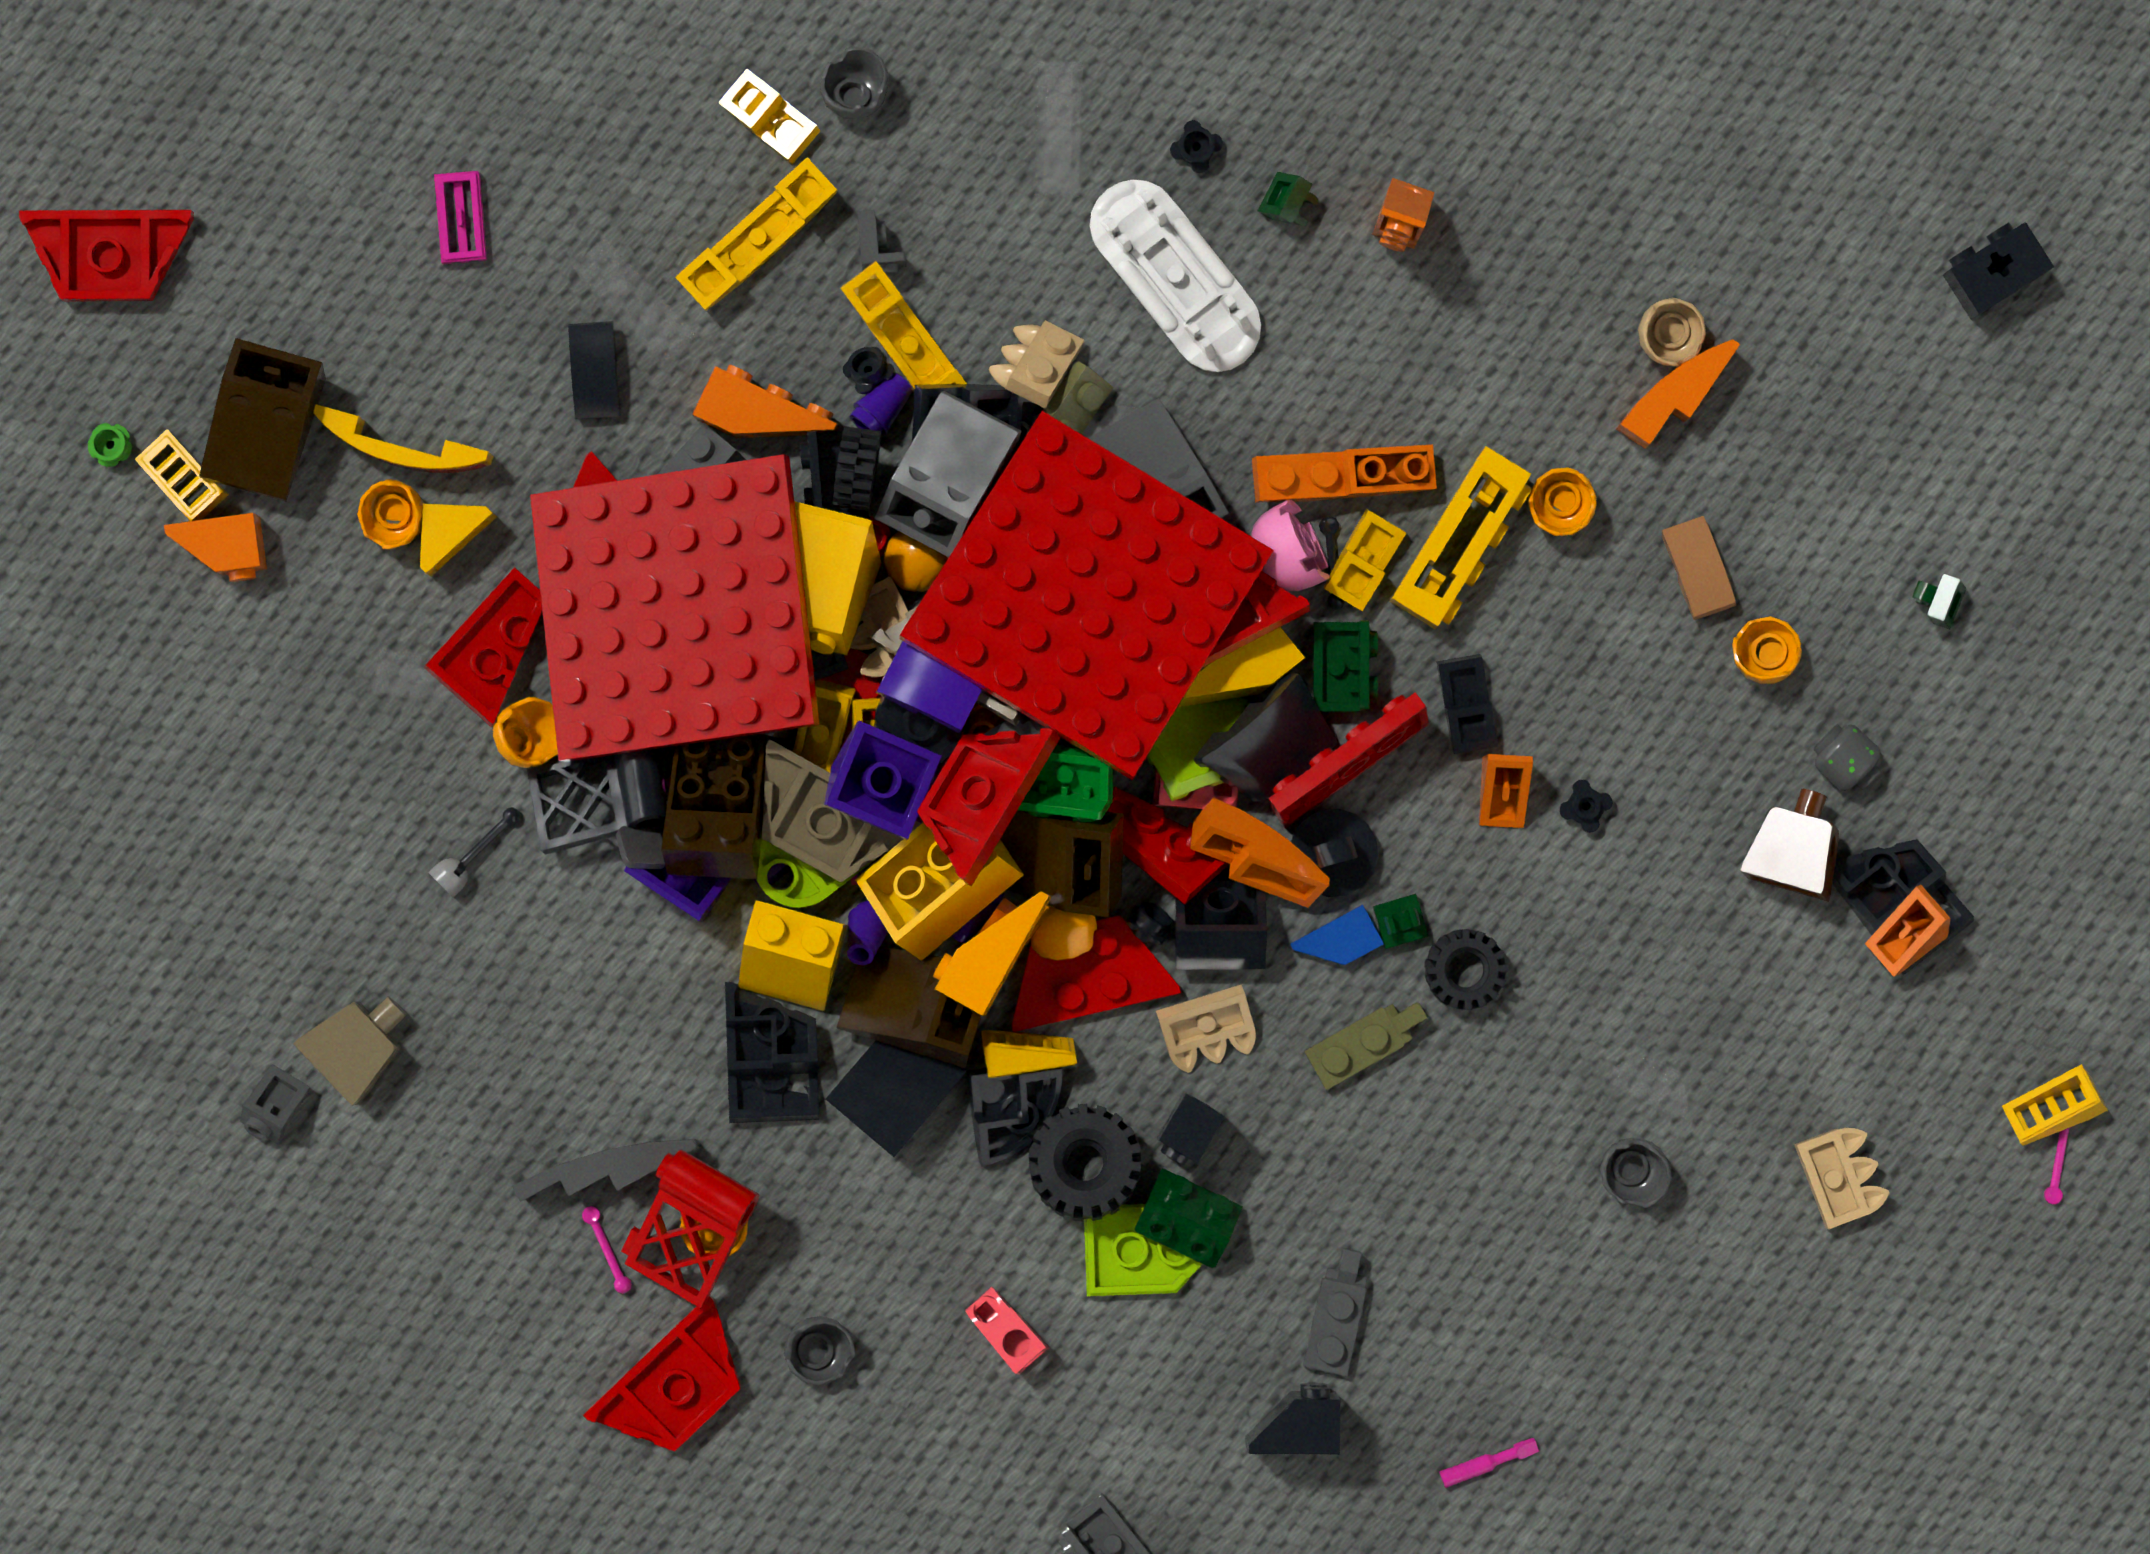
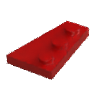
(488, 646)
(1163, 847)

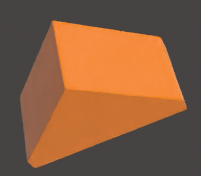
(1504, 790)
(1909, 932)

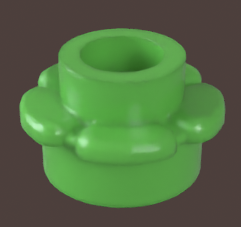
(99, 439)

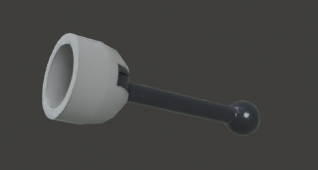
(453, 872)

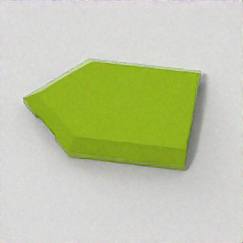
(1183, 739)
(1128, 1262)

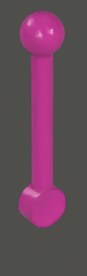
(2053, 1194)
(591, 1216)

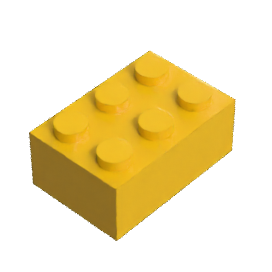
(923, 896)

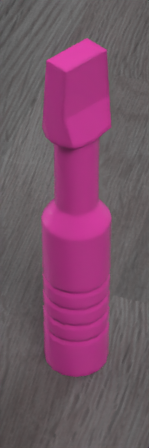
(1486, 1463)

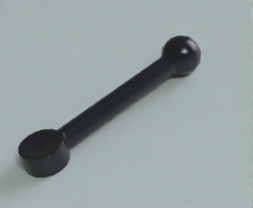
(1328, 527)

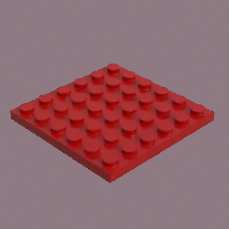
(1086, 595)
(674, 608)

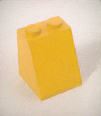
(838, 573)
(790, 955)

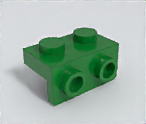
(1071, 786)

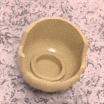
(1672, 332)

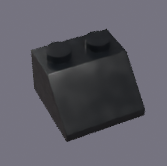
(1221, 927)
(1300, 1424)

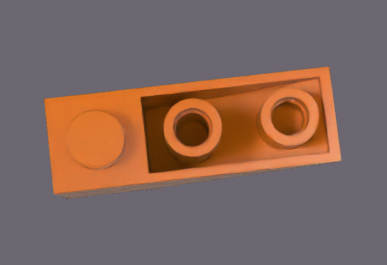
(1403, 215)
(750, 411)

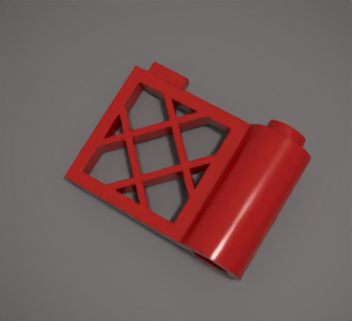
(699, 1195)

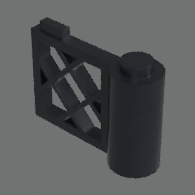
(635, 790)

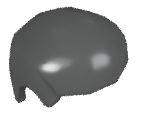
(856, 69)
(1628, 1158)
(806, 1353)

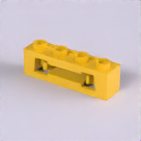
(1500, 476)

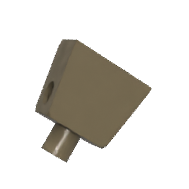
(354, 1047)

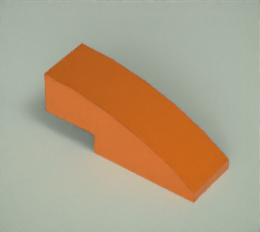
(1680, 389)
(1257, 854)

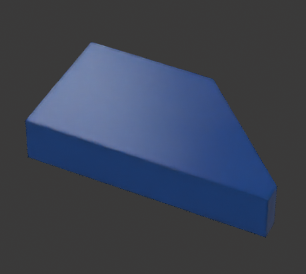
(1342, 938)

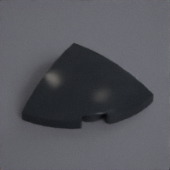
(1009, 1109)

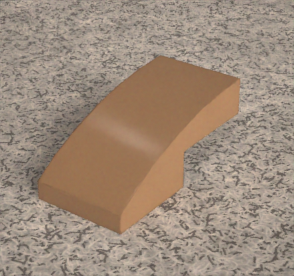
(1698, 568)

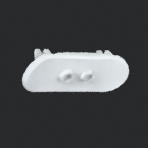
(1175, 275)

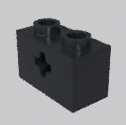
(2022, 260)
(1189, 1129)

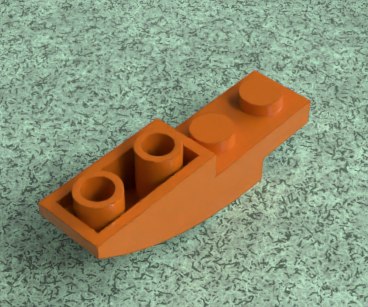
(1344, 474)

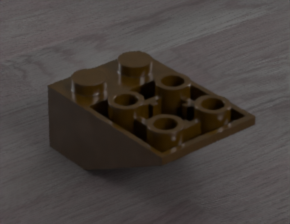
(262, 419)
(716, 808)
(1068, 860)
(899, 1006)

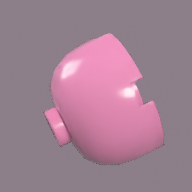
(1296, 548)

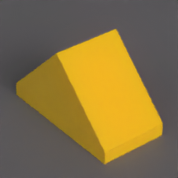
(448, 530)

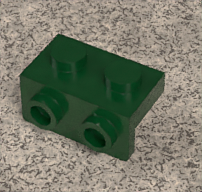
(1342, 666)
(1188, 1218)

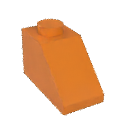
(224, 544)

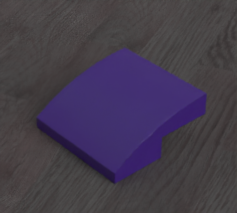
(928, 688)

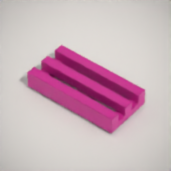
(464, 254)

